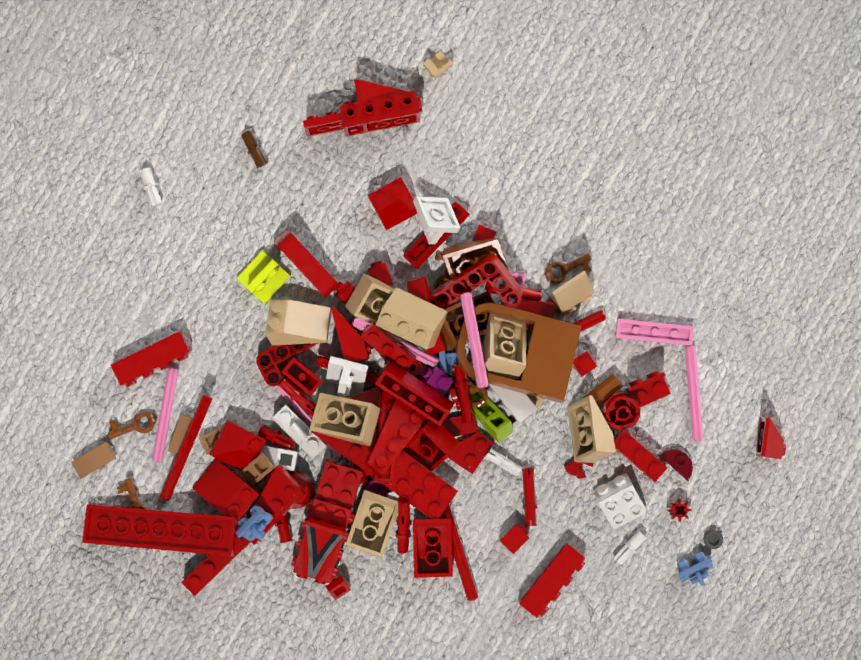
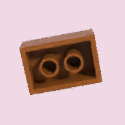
(455, 317)

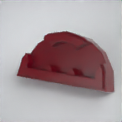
(679, 462)

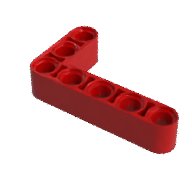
(470, 283)

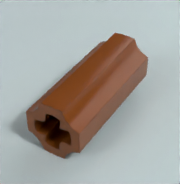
(605, 389)

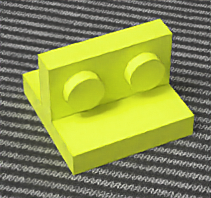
(263, 277)

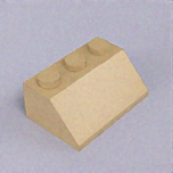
(412, 318)

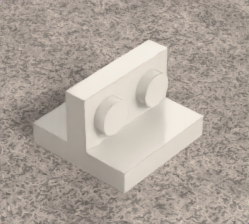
(436, 217)
(346, 375)

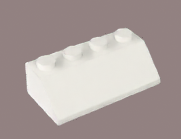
(512, 404)

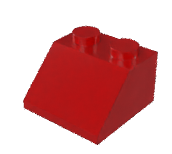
(393, 203)
(431, 445)

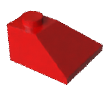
(770, 441)
(237, 446)

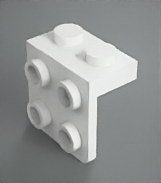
(619, 501)

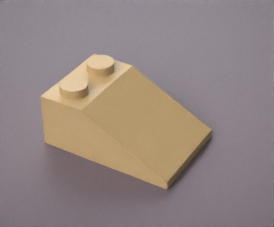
(572, 292)
(369, 298)
(297, 323)
(504, 347)
(345, 418)
(589, 431)
(373, 524)

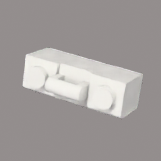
(299, 431)

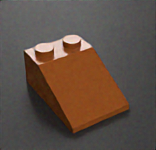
(466, 254)

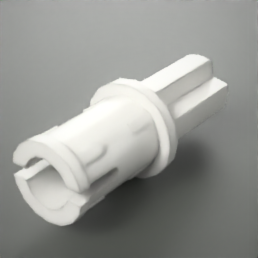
(150, 186)
(503, 462)
(629, 547)

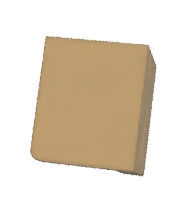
(437, 65)

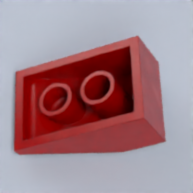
(352, 345)
(226, 490)
(432, 548)

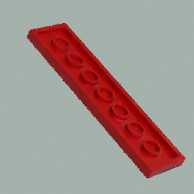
(411, 479)
(159, 530)

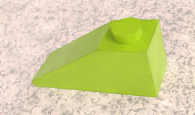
(492, 418)

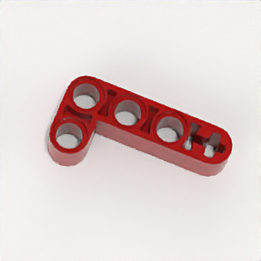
(305, 262)
(275, 360)

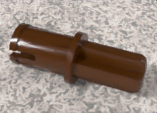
(254, 149)

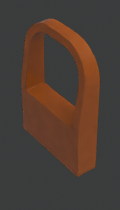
(548, 354)

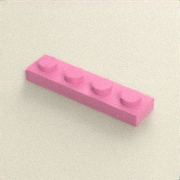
(654, 332)

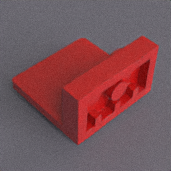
(649, 389)

